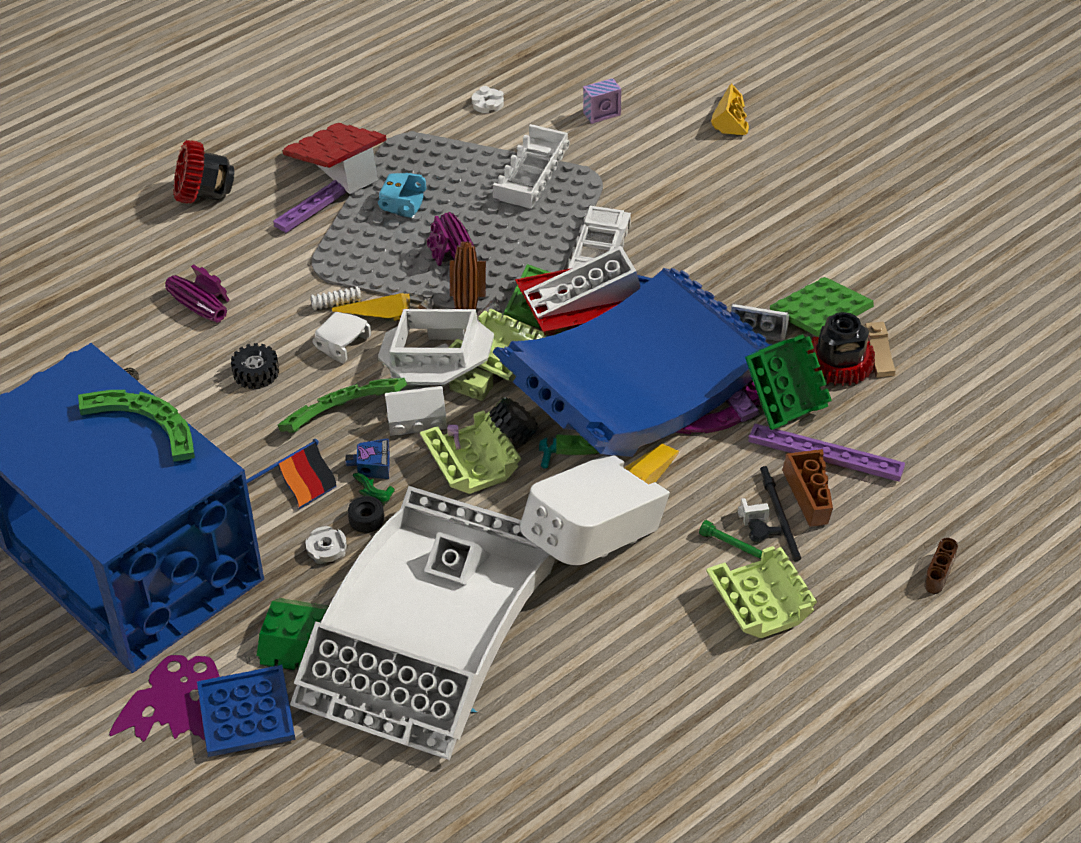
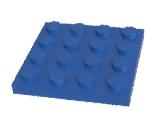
(245, 711)

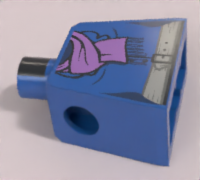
(371, 459)

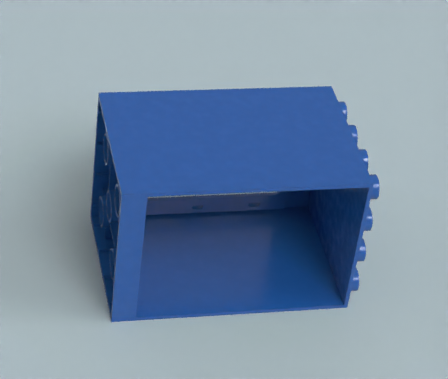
(110, 519)

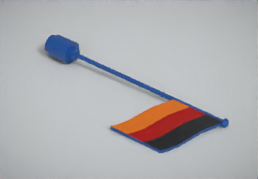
(304, 474)

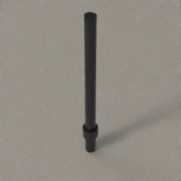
(769, 484)

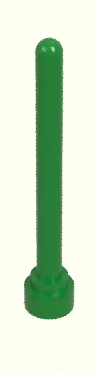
(708, 529)

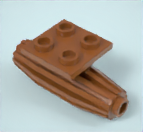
(467, 277)

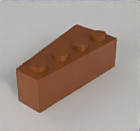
(809, 485)

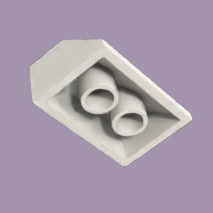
(769, 323)
(415, 410)

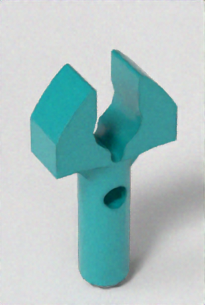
(547, 451)

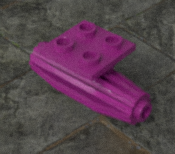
(446, 236)
(200, 295)

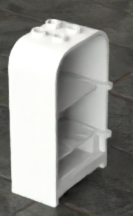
(591, 510)

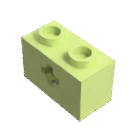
(473, 383)

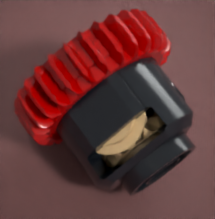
(201, 174)
(843, 350)

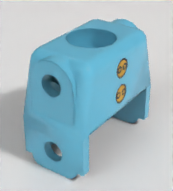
(402, 194)

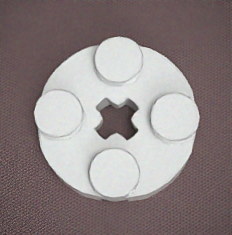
(487, 99)
(328, 553)

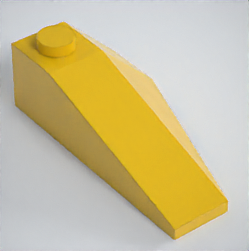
(729, 115)
(384, 307)
(653, 464)

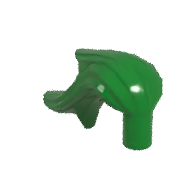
(369, 490)

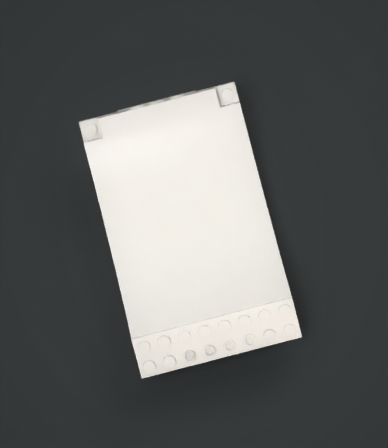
(420, 622)

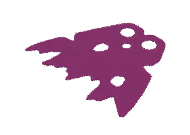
(169, 699)

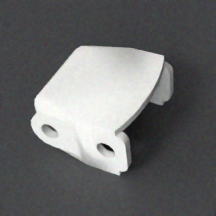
(338, 332)

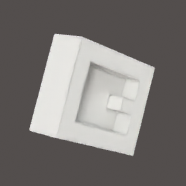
(757, 511)

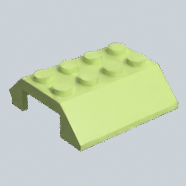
(504, 333)
(482, 460)
(764, 594)

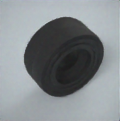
(369, 523)

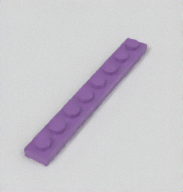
(833, 453)

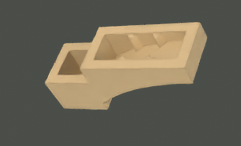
(879, 340)

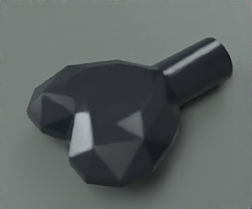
(761, 530)

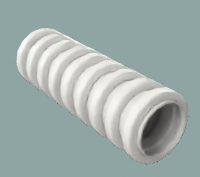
(336, 298)

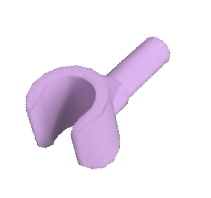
(453, 431)

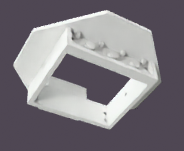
(436, 365)

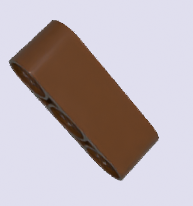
(941, 565)

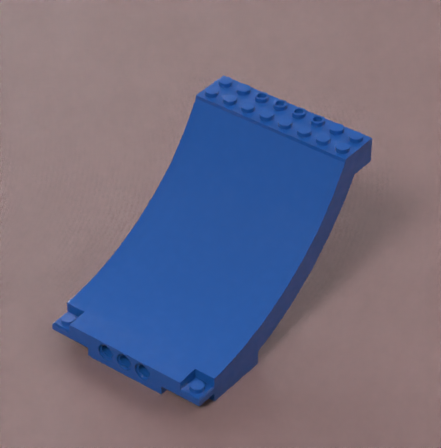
(639, 366)

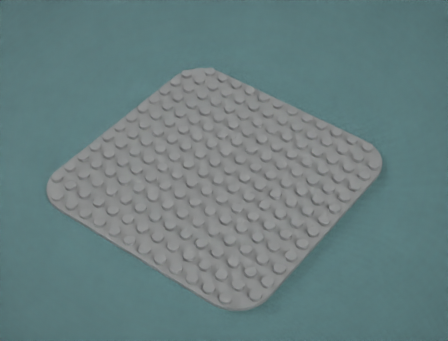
(391, 252)

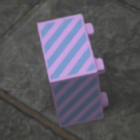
(602, 100)

